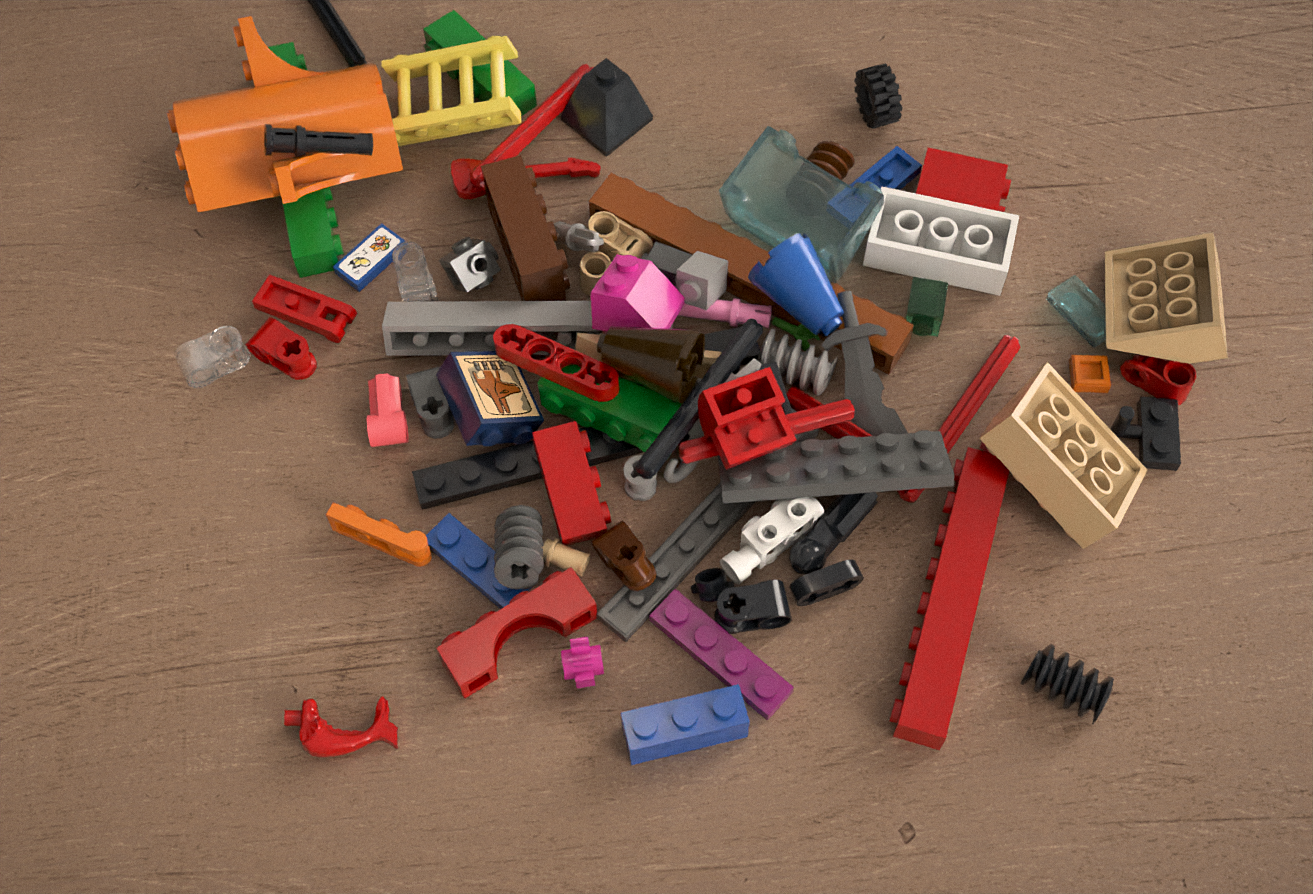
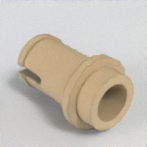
(565, 556)

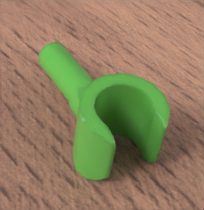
(799, 332)

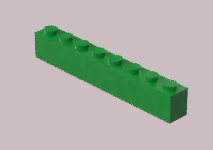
(309, 218)

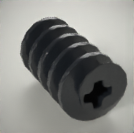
(1069, 682)

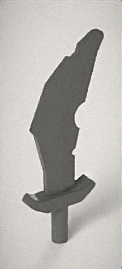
(862, 384)

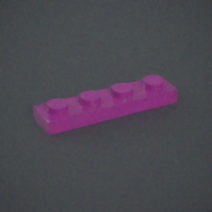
(721, 653)

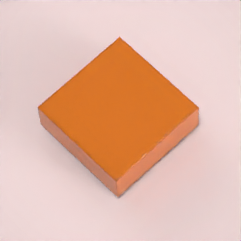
(1089, 373)

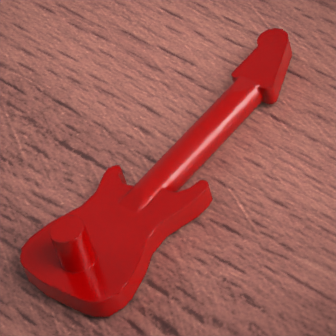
(463, 166)

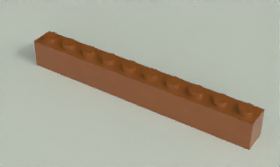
(690, 233)

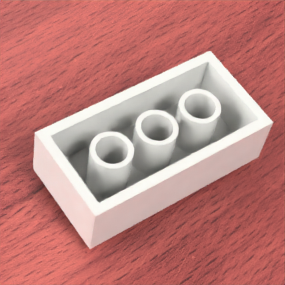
(942, 241)

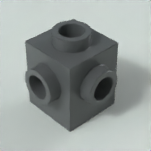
(471, 264)

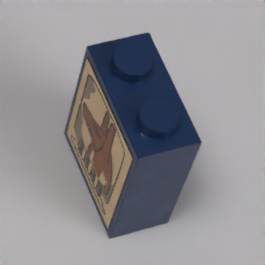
(489, 398)

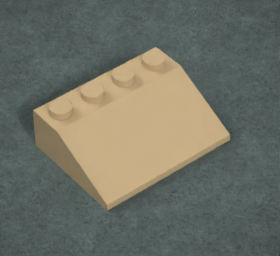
(1166, 300)
(1065, 456)

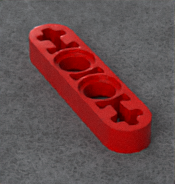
(552, 366)

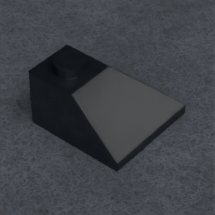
(606, 108)

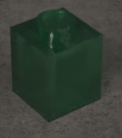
(926, 305)

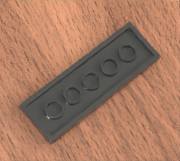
(841, 468)

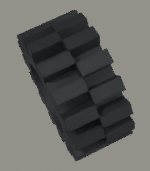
(878, 95)

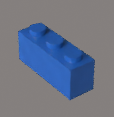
(685, 724)

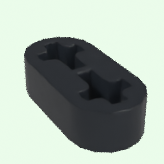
(826, 582)

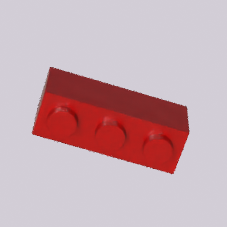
(571, 483)

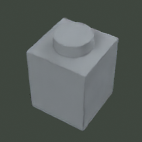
(702, 279)

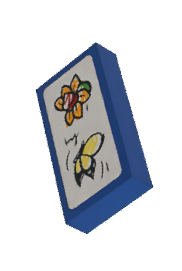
(368, 258)

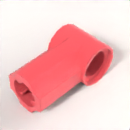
(387, 418)

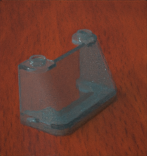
(783, 194)

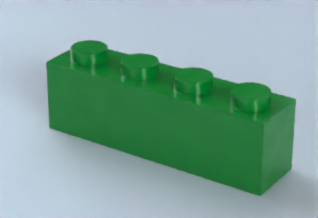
(454, 31)
(632, 416)

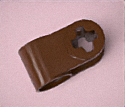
(625, 556)

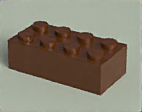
(524, 231)

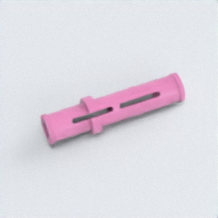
(731, 312)

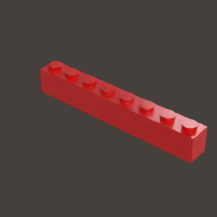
(952, 600)

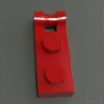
(304, 307)

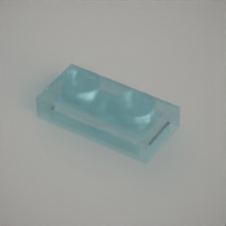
(1080, 309)

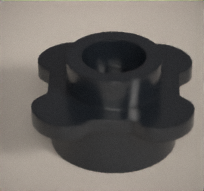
(710, 584)

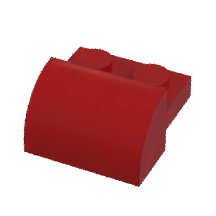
(745, 417)

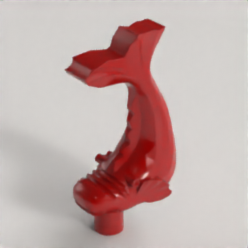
(325, 741)

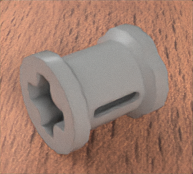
(636, 485)

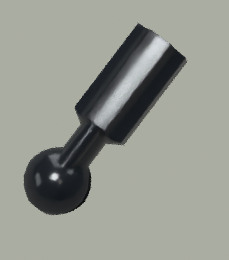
(832, 528)

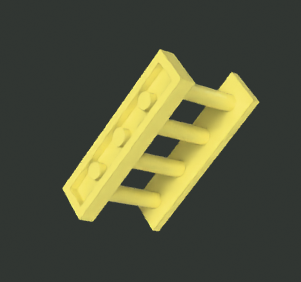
(467, 116)

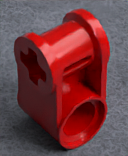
(282, 349)
(1158, 375)

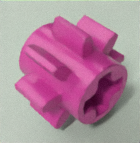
(582, 662)

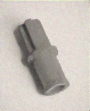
(578, 237)

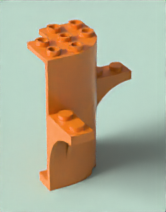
(225, 130)

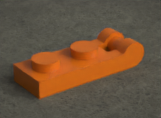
(380, 534)

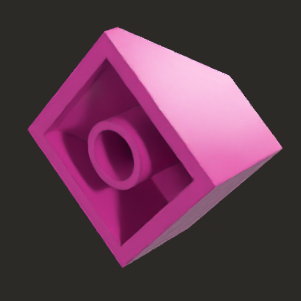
(634, 296)

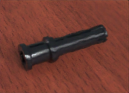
(302, 141)

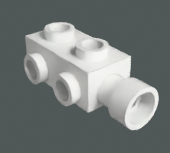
(771, 532)

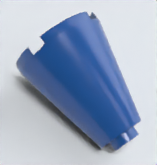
(799, 284)

